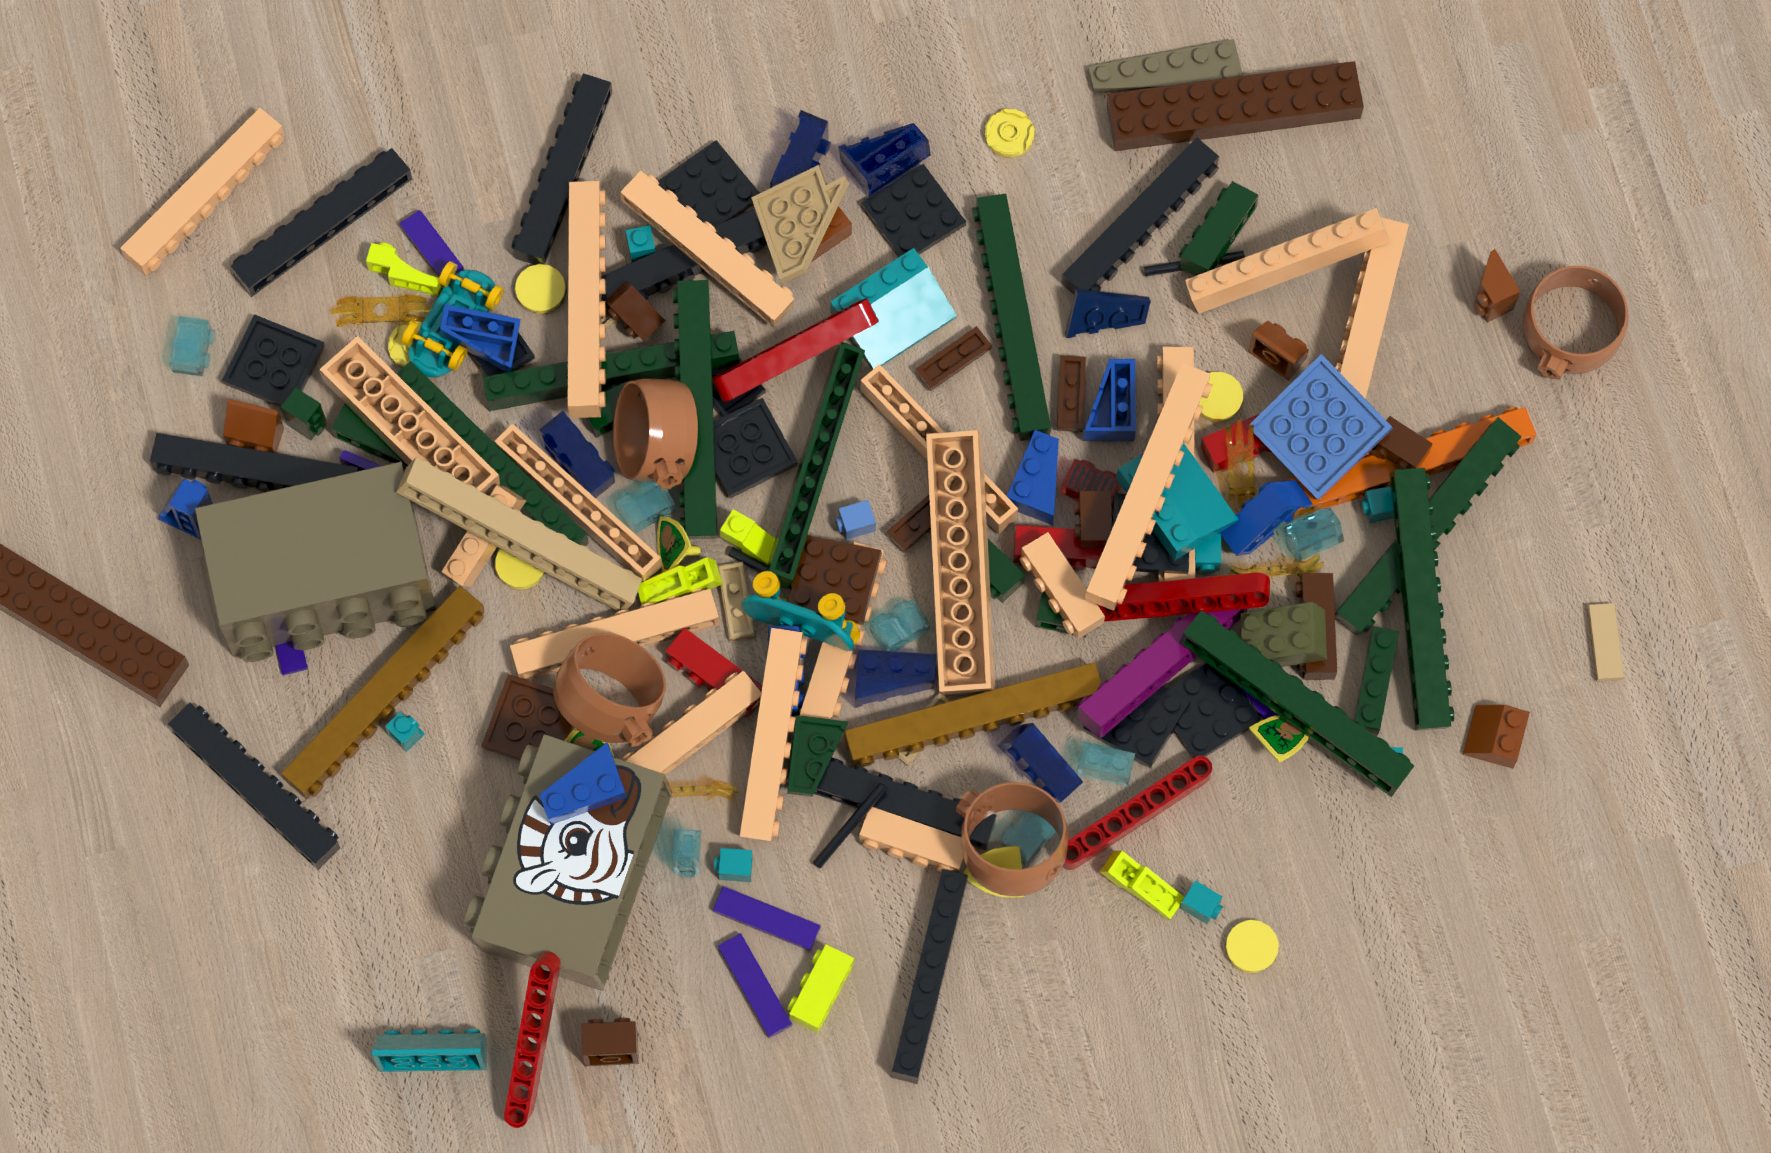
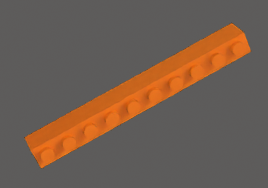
(1445, 454)

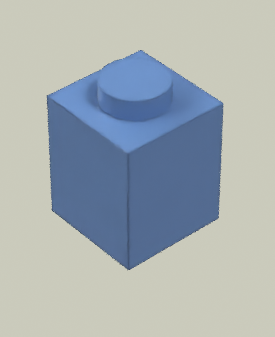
(856, 520)

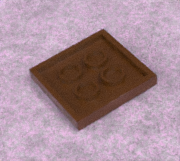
(838, 569)
(523, 717)

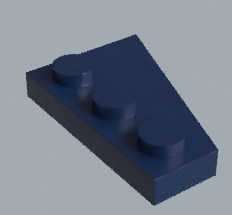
(1105, 310)

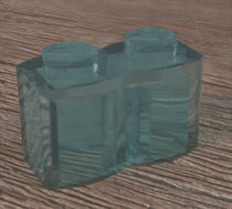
(899, 626)

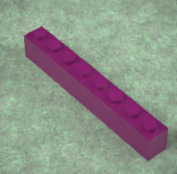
(1143, 676)

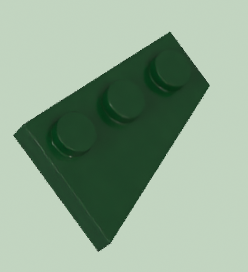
(811, 752)

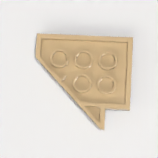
(797, 217)

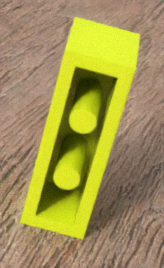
(820, 988)

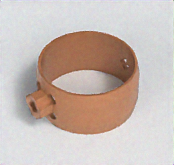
(1557, 361)
(655, 431)
(596, 714)
(1012, 796)

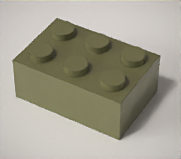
(1287, 633)

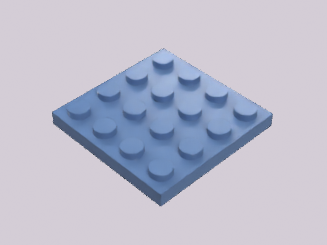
(1320, 427)

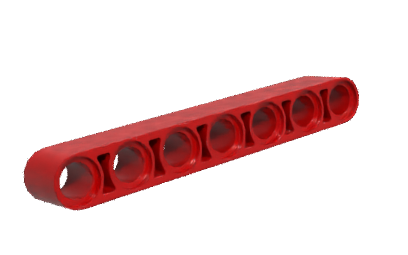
(795, 350)
(1191, 596)
(1142, 802)
(536, 1029)

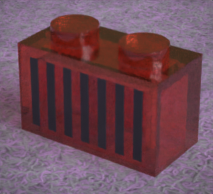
(1085, 477)

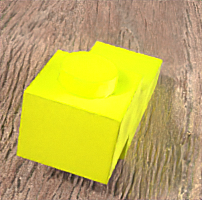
(384, 260)
(748, 536)
(680, 581)
(1142, 883)

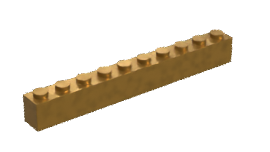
(383, 693)
(970, 715)

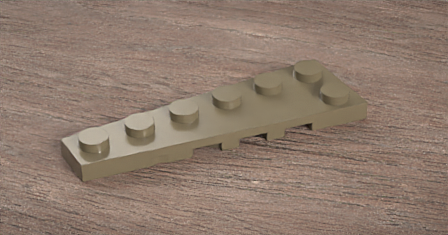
(1168, 68)

